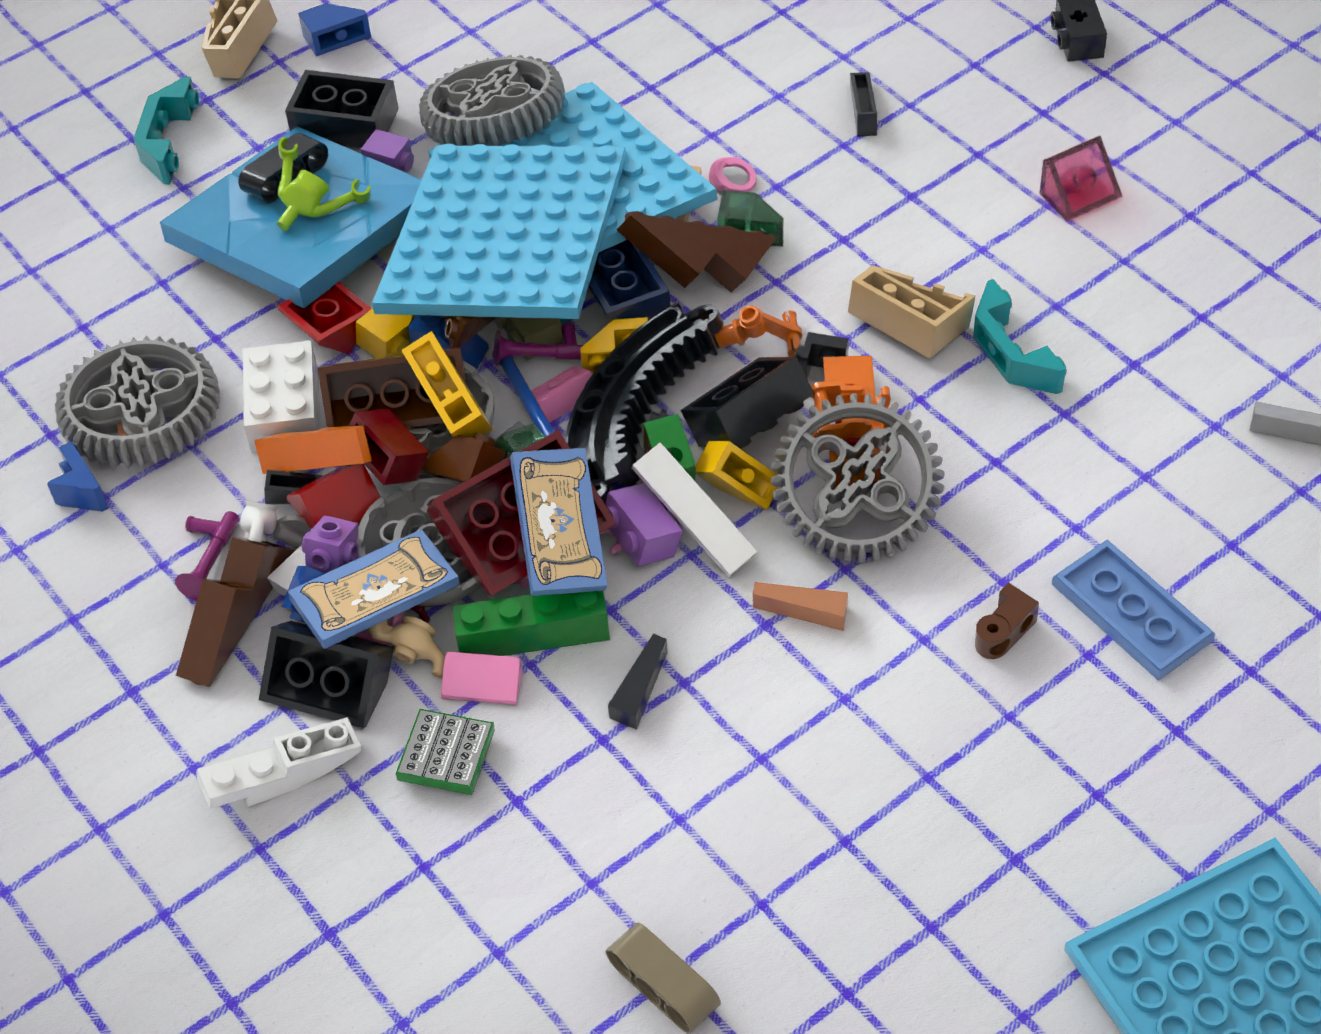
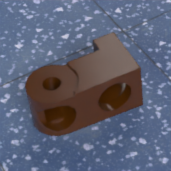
(1007, 624)

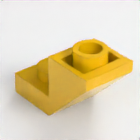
(606, 340)

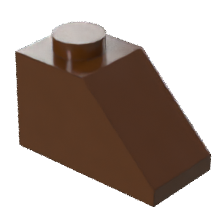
(464, 457)

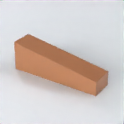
(802, 603)

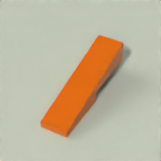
(313, 449)

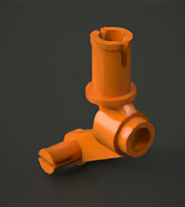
(755, 323)

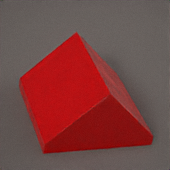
(329, 318)
(339, 494)

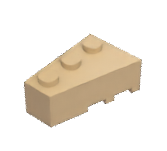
(236, 35)
(908, 311)

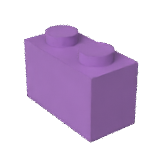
(643, 524)

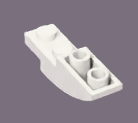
(290, 764)

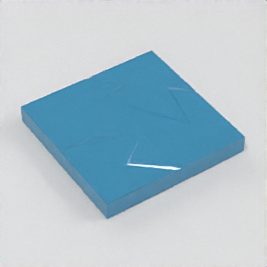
(314, 253)

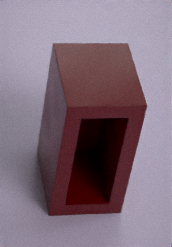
(393, 449)

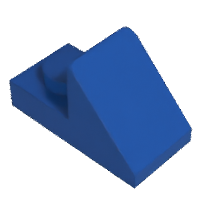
(77, 485)

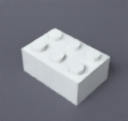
(280, 390)

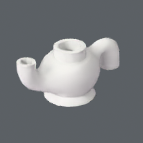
(258, 520)

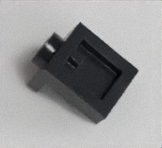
(820, 346)

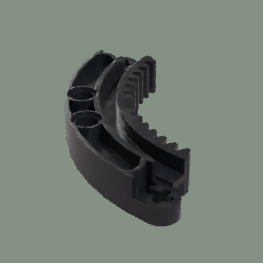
(627, 384)

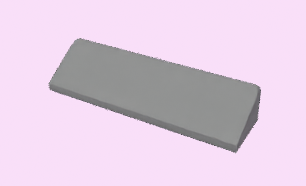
(1286, 423)

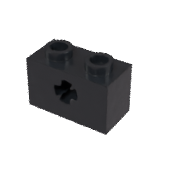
(1079, 29)

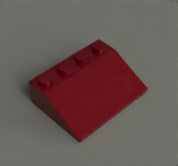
(484, 525)

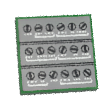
(445, 751)

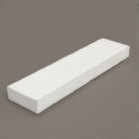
(694, 509)

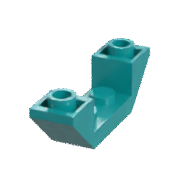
(169, 103)
(1033, 370)

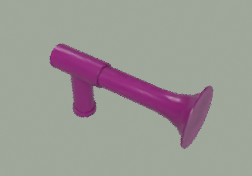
(569, 350)
(190, 583)

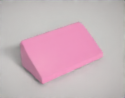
(561, 392)
(481, 678)

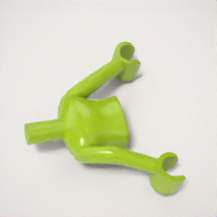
(307, 190)

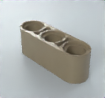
(663, 977)

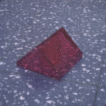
(1079, 179)

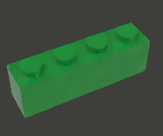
(530, 623)

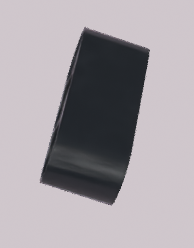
(264, 174)

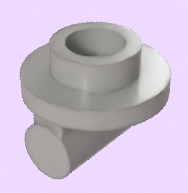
(291, 530)

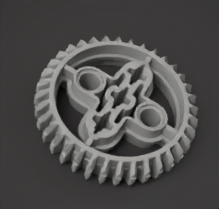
(492, 101)
(145, 401)
(886, 460)

